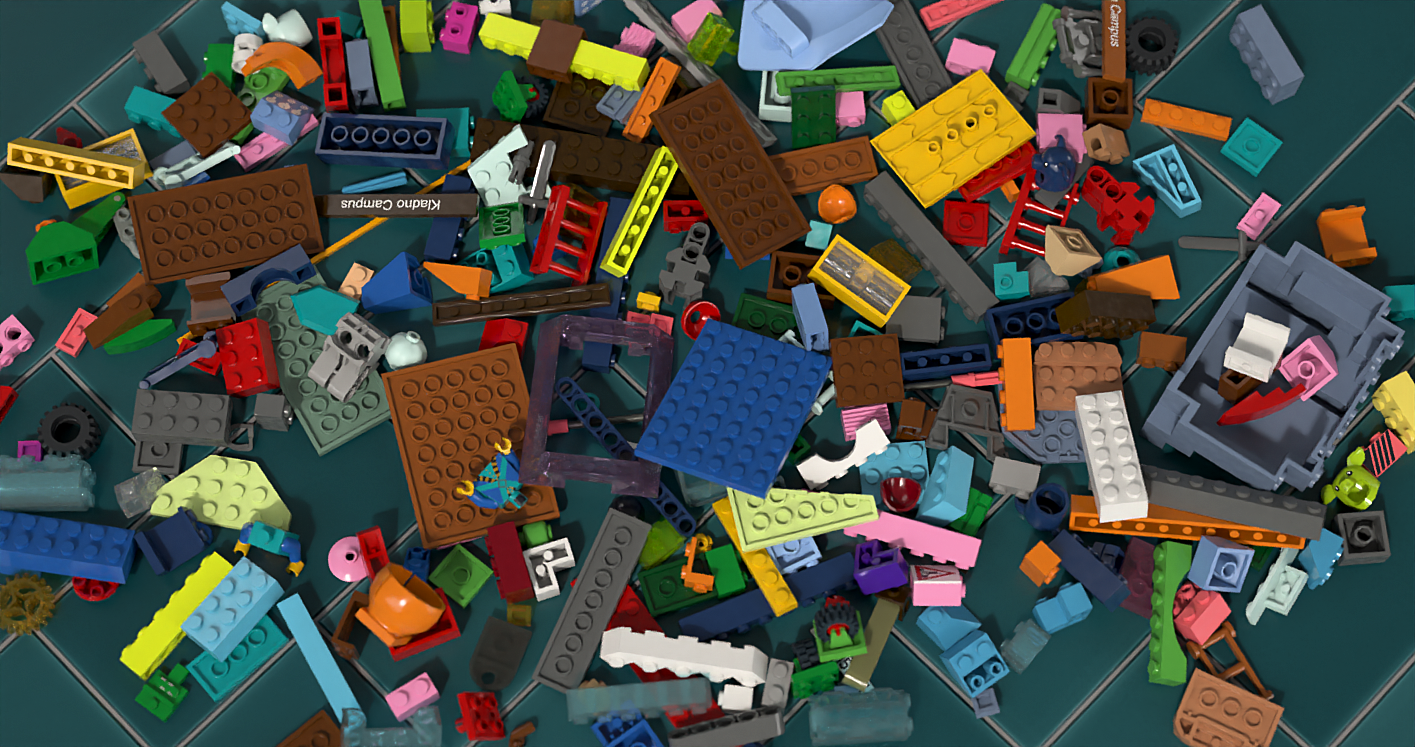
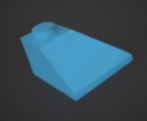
(947, 624)

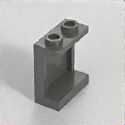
(917, 320)

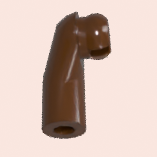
(518, 735)

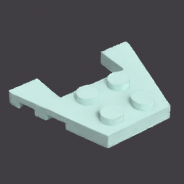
(494, 167)

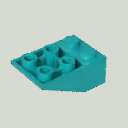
(508, 265)

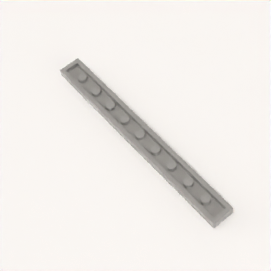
(702, 72)

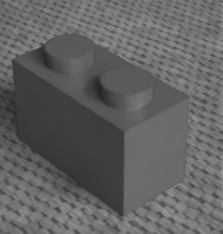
(273, 412)

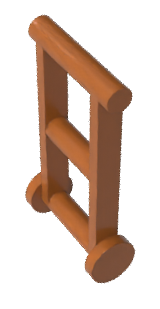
(1228, 633)

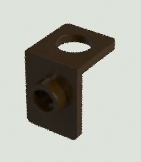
(898, 595)

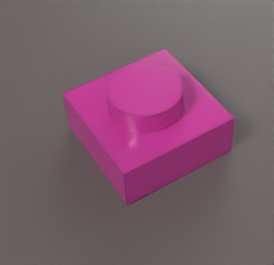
(30, 448)

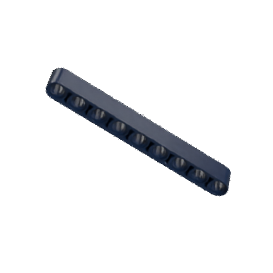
(620, 447)

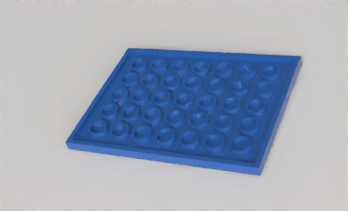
(735, 408)

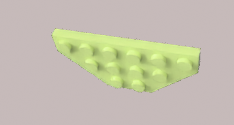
(224, 494)

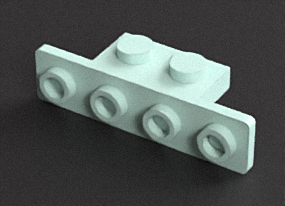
(1279, 588)

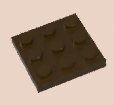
(575, 108)

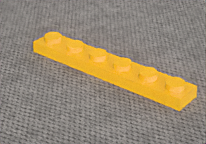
(758, 563)

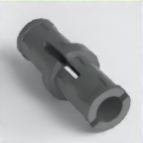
(521, 162)

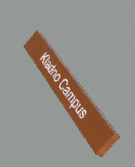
(1113, 40)

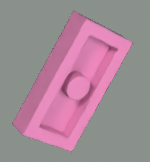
(1258, 216)

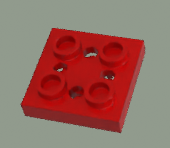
(480, 716)

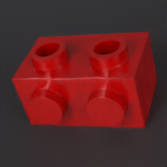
(682, 214)

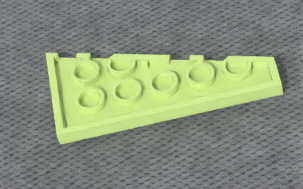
(795, 515)

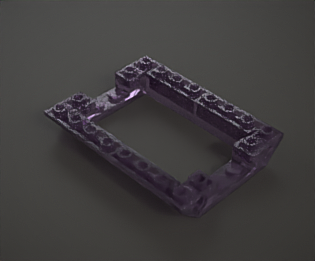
(554, 468)

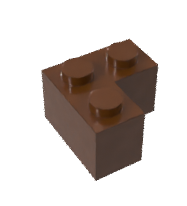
(914, 420)

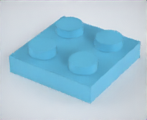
(242, 23)

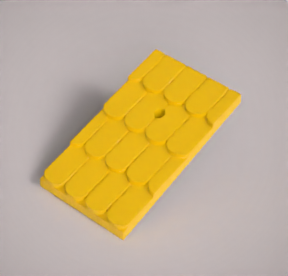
(937, 149)

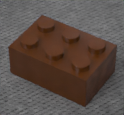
(790, 270)

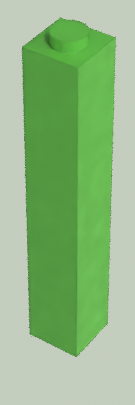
(382, 55)

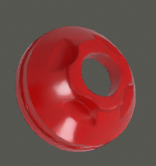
(706, 310)

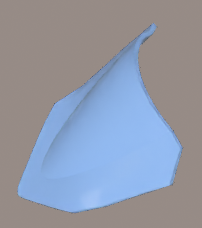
(804, 32)

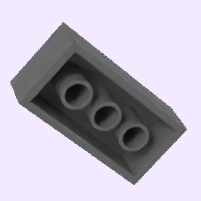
(182, 418)

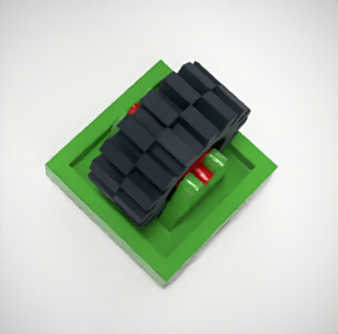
(838, 632)

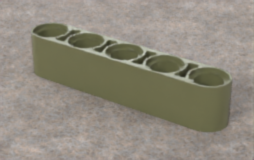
(875, 637)

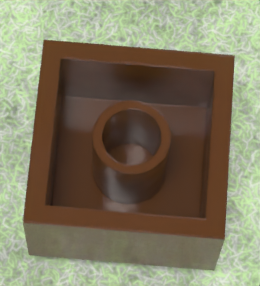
(1108, 103)

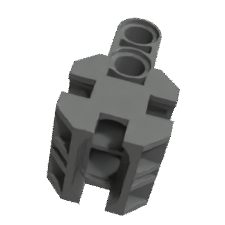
(687, 268)

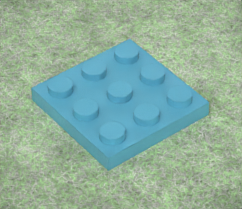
(899, 460)

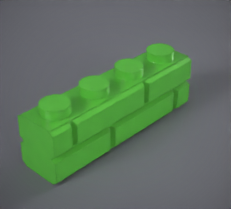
(1034, 49)

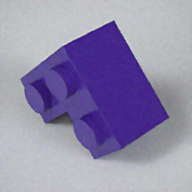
(879, 568)

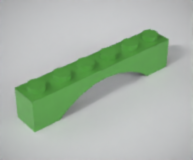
(1166, 658)

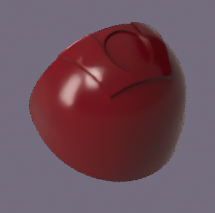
(900, 493)

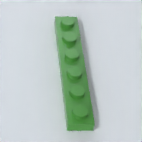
(844, 79)

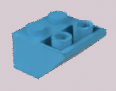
(1319, 557)
(974, 663)

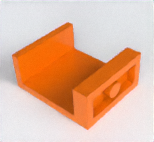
(1345, 237)

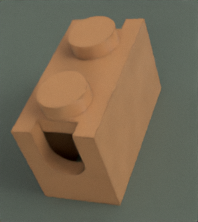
(1106, 144)

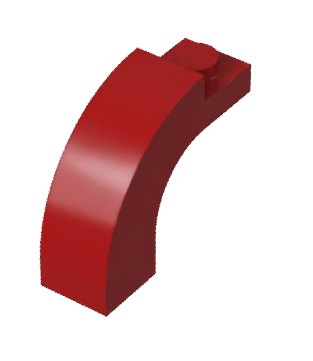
(372, 551)

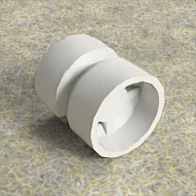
(244, 47)

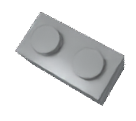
(1013, 477)
(777, 683)

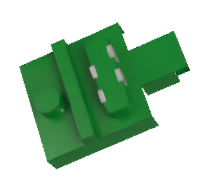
(164, 692)

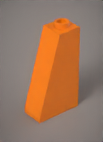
(1146, 277)

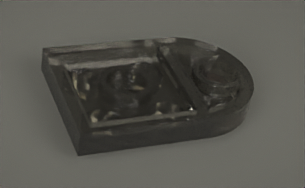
(499, 652)

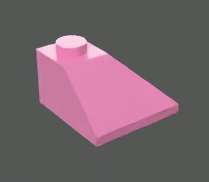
(1311, 365)

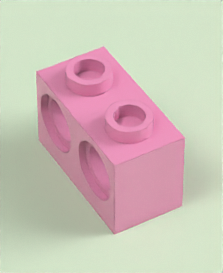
(11, 347)

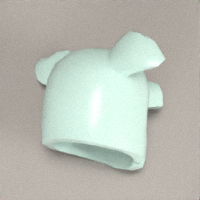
(287, 28)

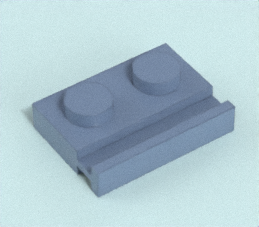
(619, 103)

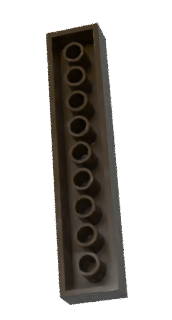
(582, 157)

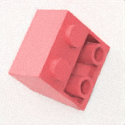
(1198, 612)

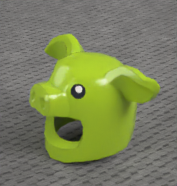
(1352, 484)

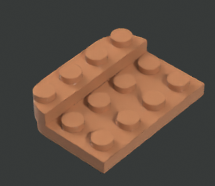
(1074, 370)
(1223, 715)

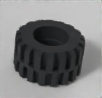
(1153, 31)
(63, 417)

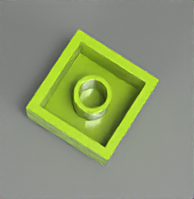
(417, 25)

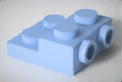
(794, 555)

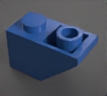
(418, 562)

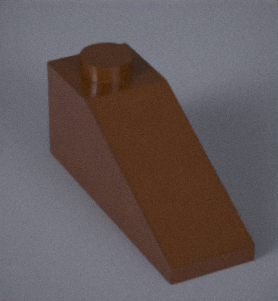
(118, 319)

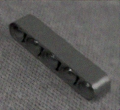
(732, 729)

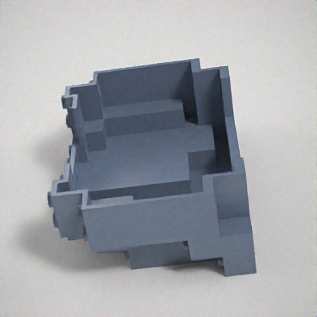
(1289, 445)

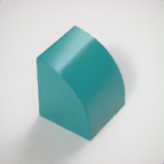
(820, 235)

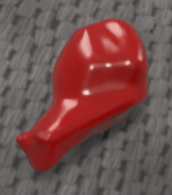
(68, 138)

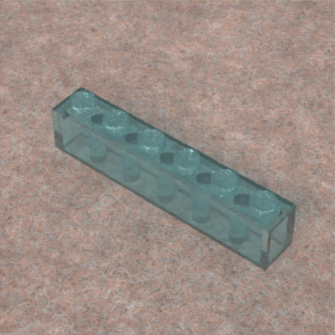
(638, 699)

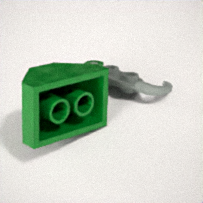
(72, 248)

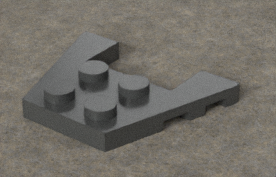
(968, 412)

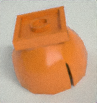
(400, 610)

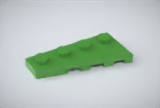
(257, 87)

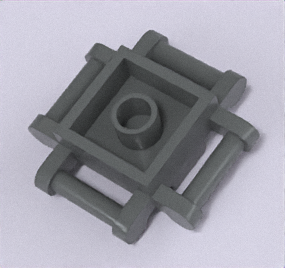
(1080, 41)

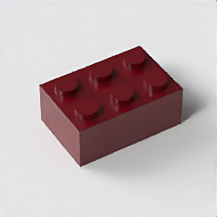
(508, 563)

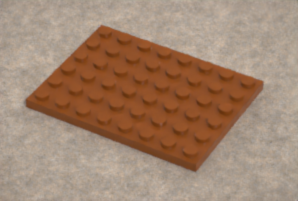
(446, 433)

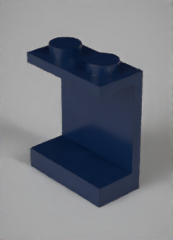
(173, 541)

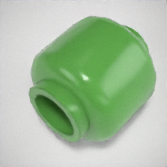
(535, 534)

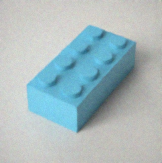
(232, 609)

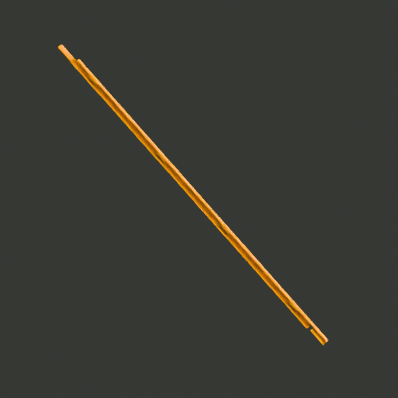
(375, 222)

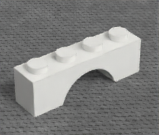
(818, 470)

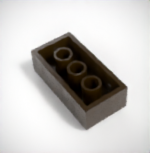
(1105, 314)

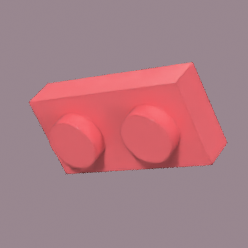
(73, 337)

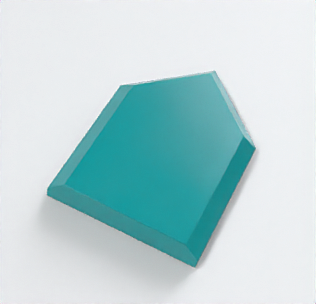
(322, 308)

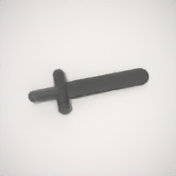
(541, 177)
(1228, 244)

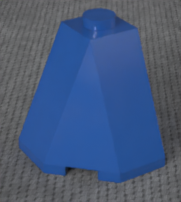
(397, 287)

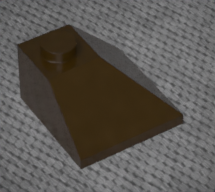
(27, 183)

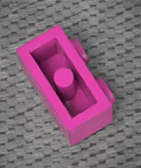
(460, 27)

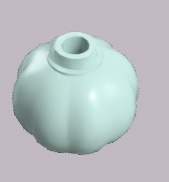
(406, 351)

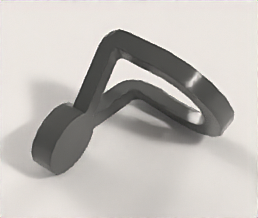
(244, 447)

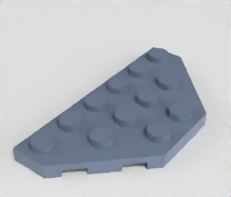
(1052, 441)

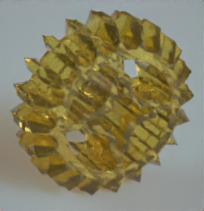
(31, 600)

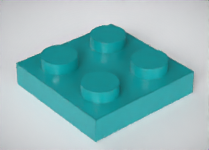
(1251, 147)

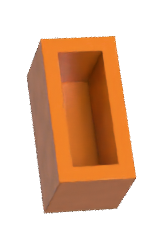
(1041, 564)

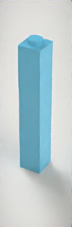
(317, 654)

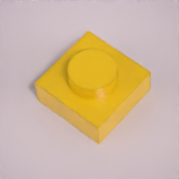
(649, 301)

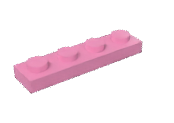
(266, 146)

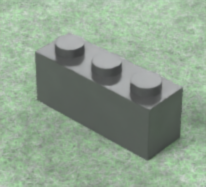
(160, 66)

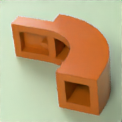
(287, 57)

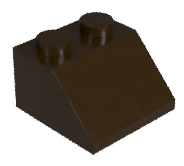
(683, 85)

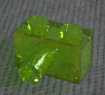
(712, 39)
(661, 544)

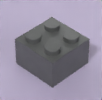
(1363, 537)

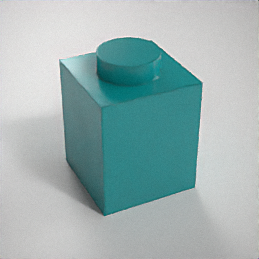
(351, 26)

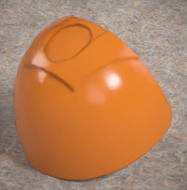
(836, 205)

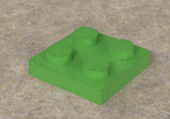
(461, 576)

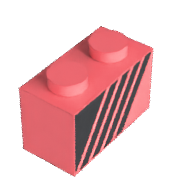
(1382, 452)

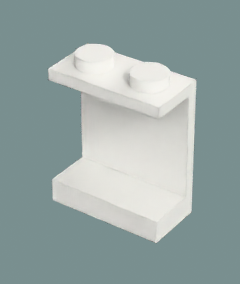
(1257, 347)

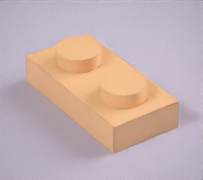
(355, 280)

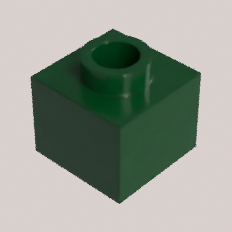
(803, 449)

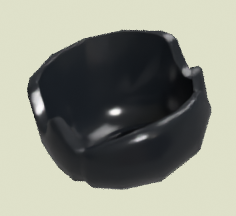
(628, 505)

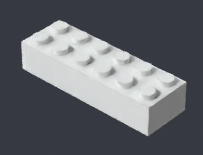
(1111, 456)

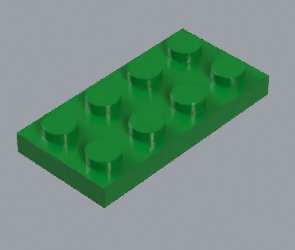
(501, 225)

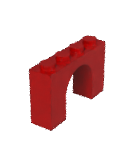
(333, 65)

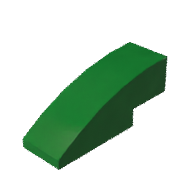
(141, 336)

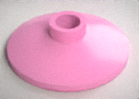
(341, 567)

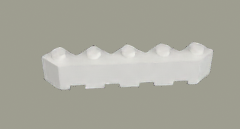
(684, 656)

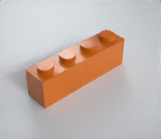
(1016, 385)

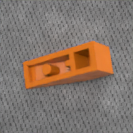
(465, 280)

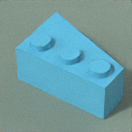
(1169, 180)
(947, 488)

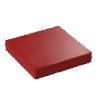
(965, 223)

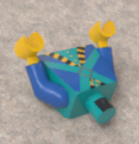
(497, 482)
(273, 540)

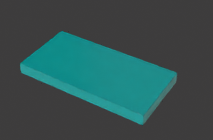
(253, 651)

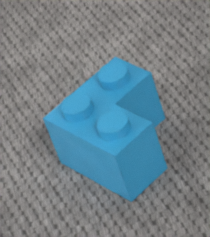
(1064, 610)

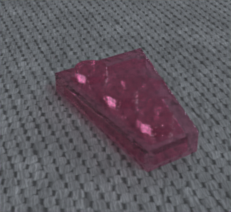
(1138, 571)

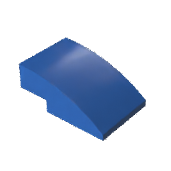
(625, 733)

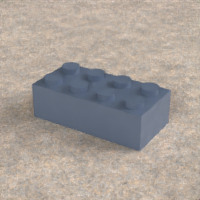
(1266, 55)

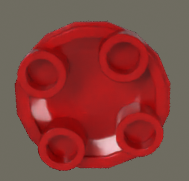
(93, 589)

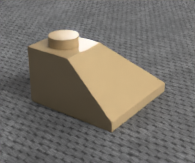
(1068, 251)

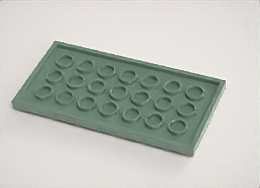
(295, 351)

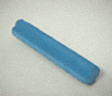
(376, 184)

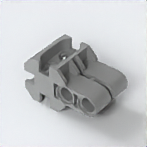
(343, 365)

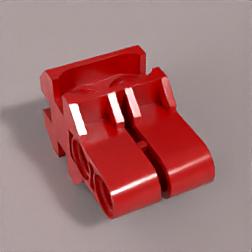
(1116, 205)

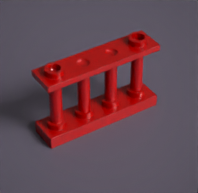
(1018, 221)
(549, 231)

